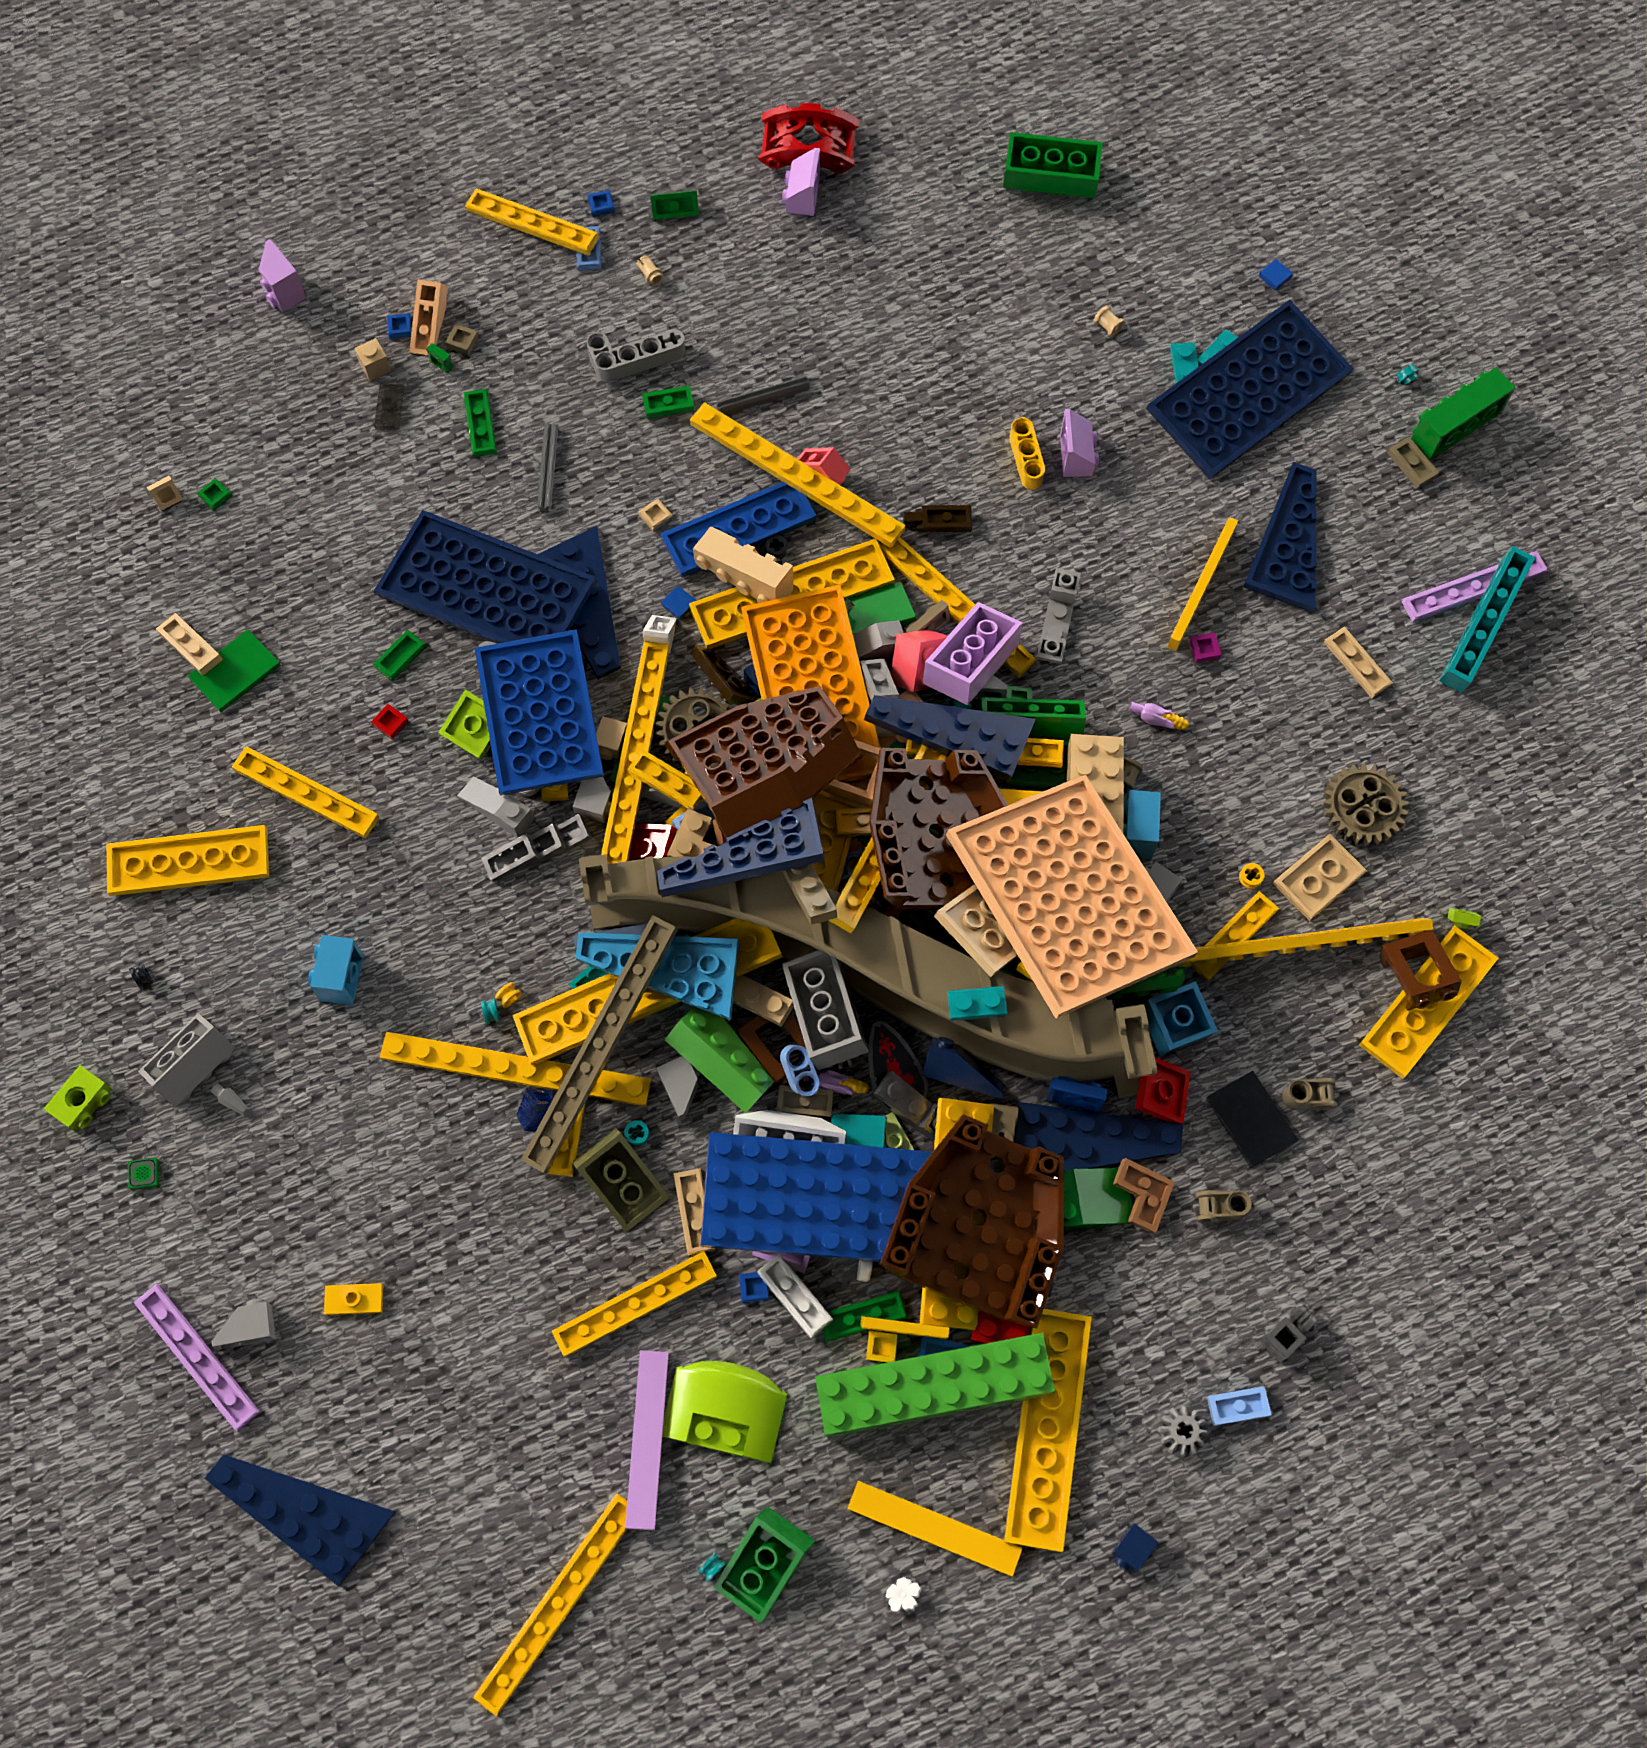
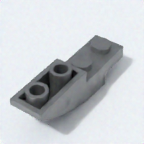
(908, 1104)

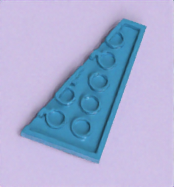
(692, 970)

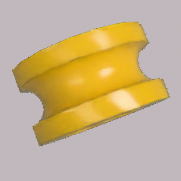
(1249, 868)
(508, 994)

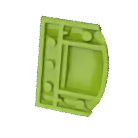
(725, 1409)

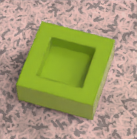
(1464, 918)

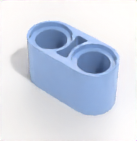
(802, 1068)

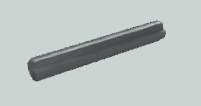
(763, 395)
(547, 468)

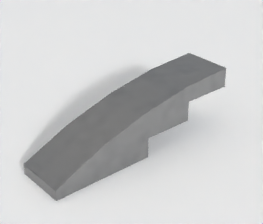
(536, 848)

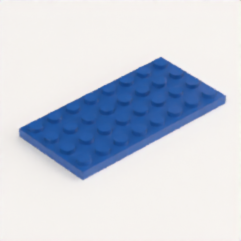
(803, 1196)

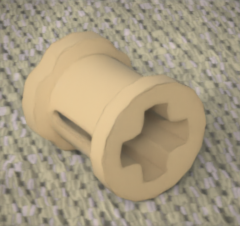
(1109, 321)

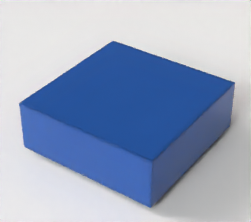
(601, 203)
(1275, 274)
(399, 325)
(678, 602)
(753, 1288)

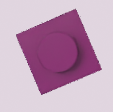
(1205, 648)

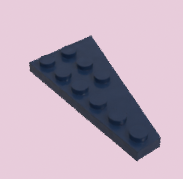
(1288, 550)
(595, 620)
(753, 852)

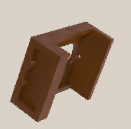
(1419, 995)
(749, 1036)

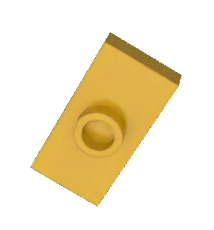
(353, 1299)

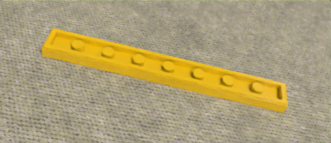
(939, 588)
(554, 1608)

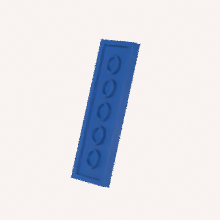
(748, 520)

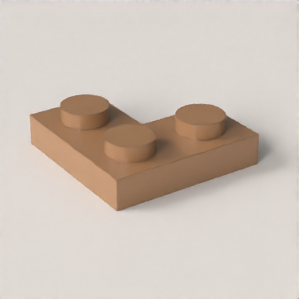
(1151, 1192)

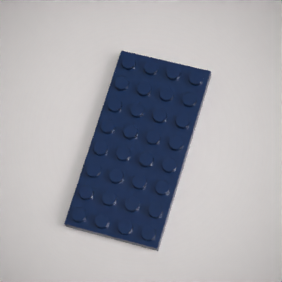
(1249, 389)
(482, 583)

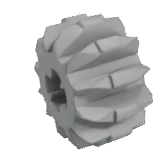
(1181, 1441)

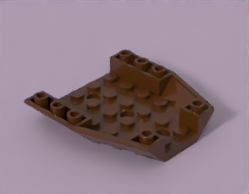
(768, 777)
(903, 813)
(1016, 1247)

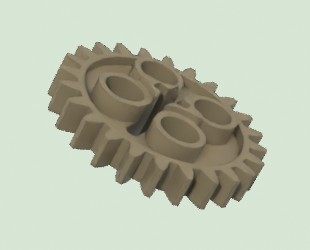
(682, 712)
(1379, 823)

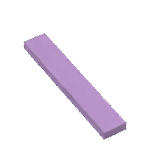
(1460, 591)
(197, 1357)
(647, 1441)

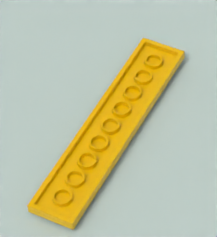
(568, 1018)

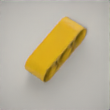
(1027, 444)

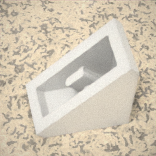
(660, 630)

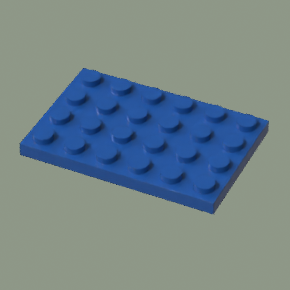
(538, 712)

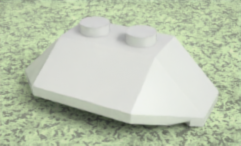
(788, 1126)

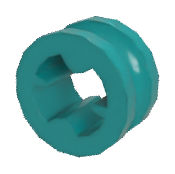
(490, 1011)
(634, 1126)
(711, 1567)

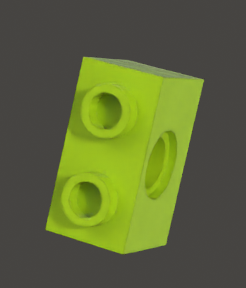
(63, 1103)

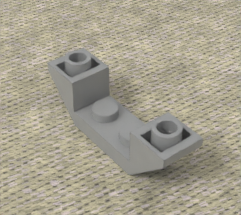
(1058, 616)
(880, 683)

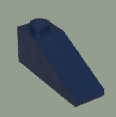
(955, 1066)

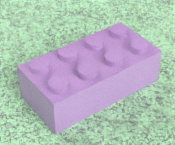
(972, 653)

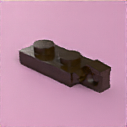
(940, 518)

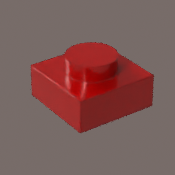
(389, 721)

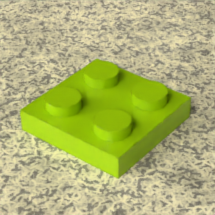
(468, 725)

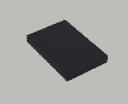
(1252, 1119)

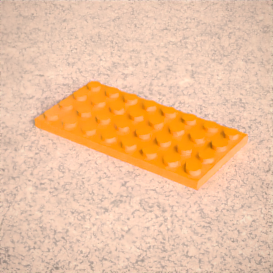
(807, 645)

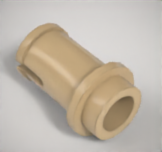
(650, 271)

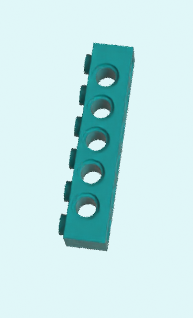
(1487, 619)

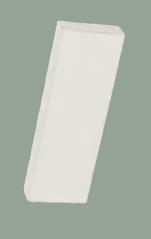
(795, 1296)

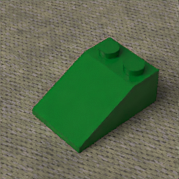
(1094, 1200)
(764, 1563)

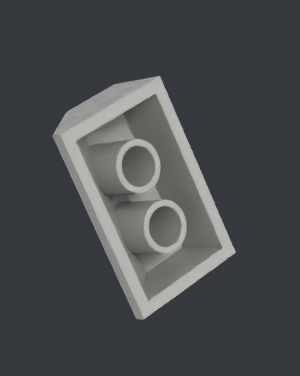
(187, 1060)

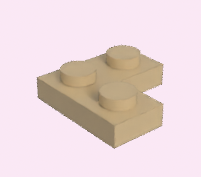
(691, 835)

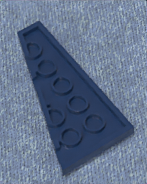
(949, 728)
(1094, 1138)
(313, 1521)

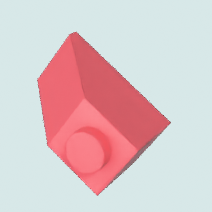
(827, 462)

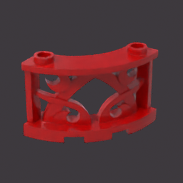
(793, 120)

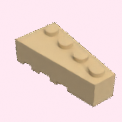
(743, 566)

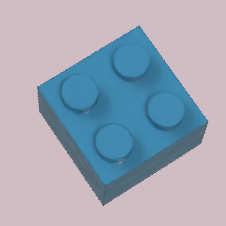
(1142, 822)
(336, 969)
(1178, 1019)

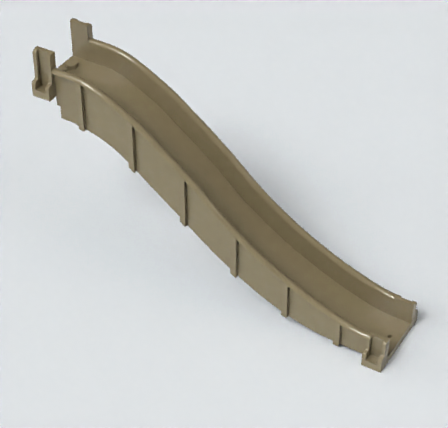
(893, 972)

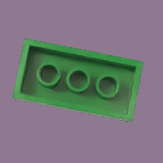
(1053, 165)
(1462, 413)

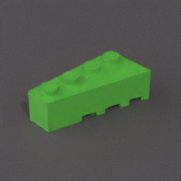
(720, 1056)

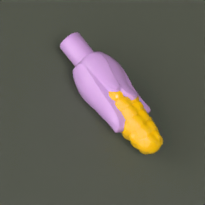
(1158, 716)
(840, 1083)

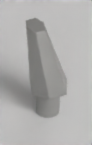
(228, 1098)

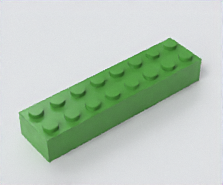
(934, 1385)

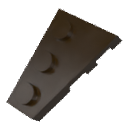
(720, 676)

